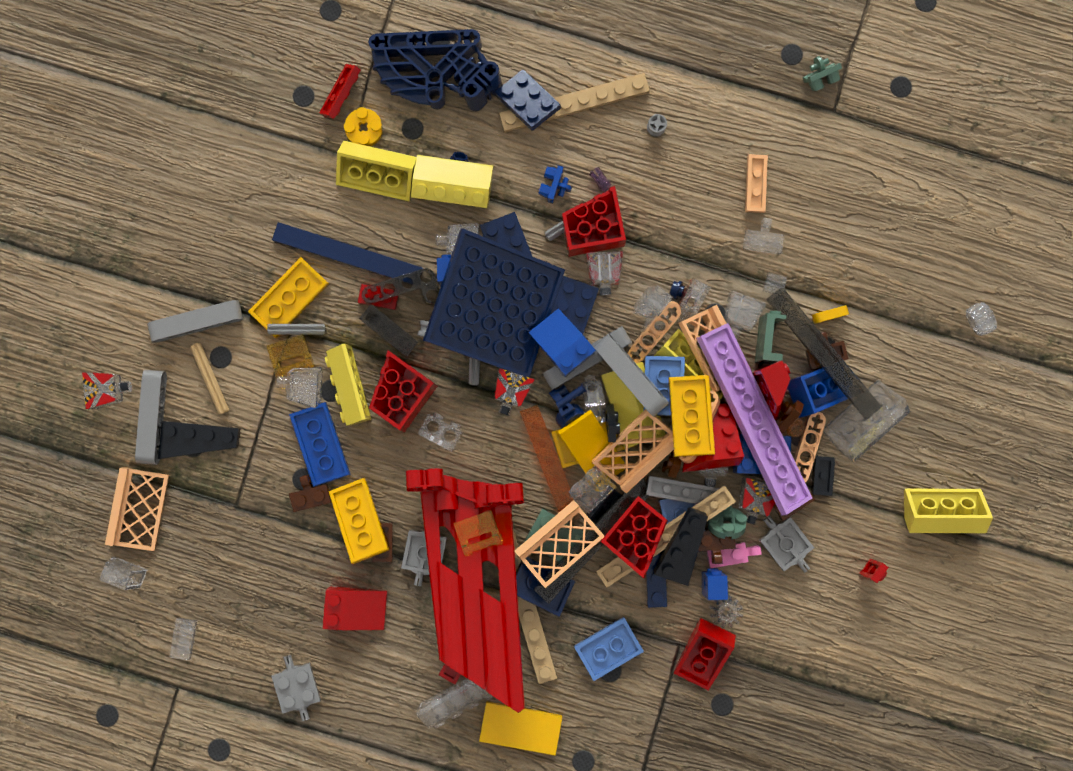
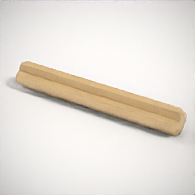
(209, 378)

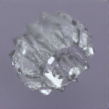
(981, 318)
(732, 613)

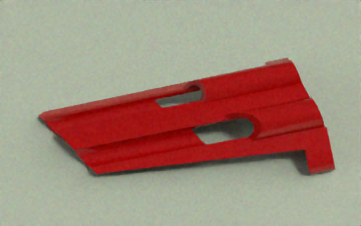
(472, 628)

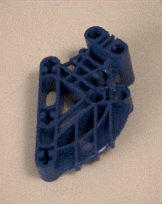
(474, 79)

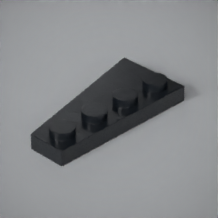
(188, 439)
(682, 550)

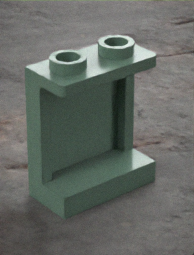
(765, 338)

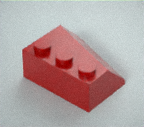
(594, 225)
(773, 383)
(400, 392)
(726, 444)
(636, 535)

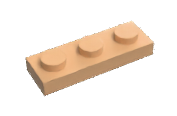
(756, 183)

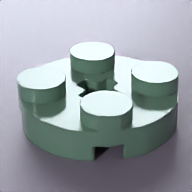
(735, 528)

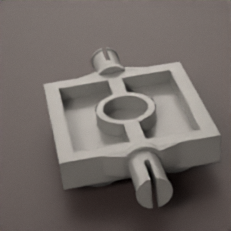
(786, 544)
(415, 554)
(296, 688)

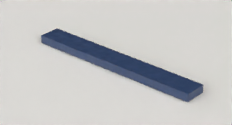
(342, 252)

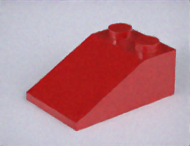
(354, 609)
(705, 654)

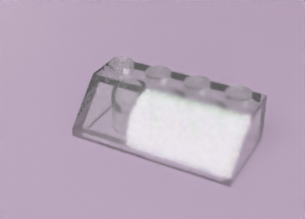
(855, 434)
(451, 703)

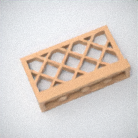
(713, 320)
(646, 462)
(120, 504)
(547, 531)

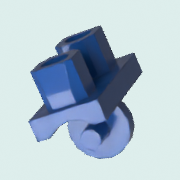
(550, 191)

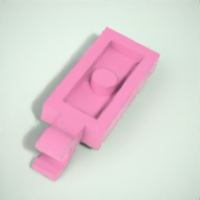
(735, 556)

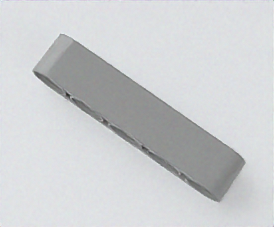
(195, 321)
(631, 375)
(556, 378)
(150, 416)

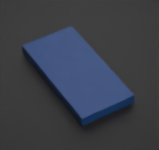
(319, 444)

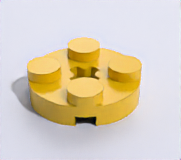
(359, 117)

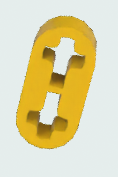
(830, 314)

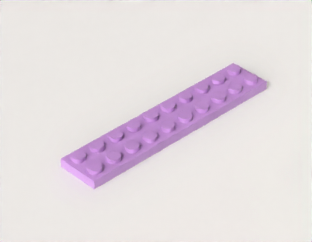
(754, 419)

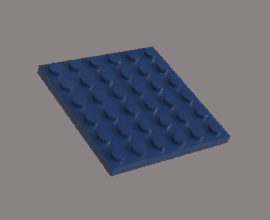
(492, 303)

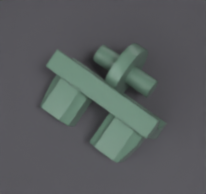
(830, 71)

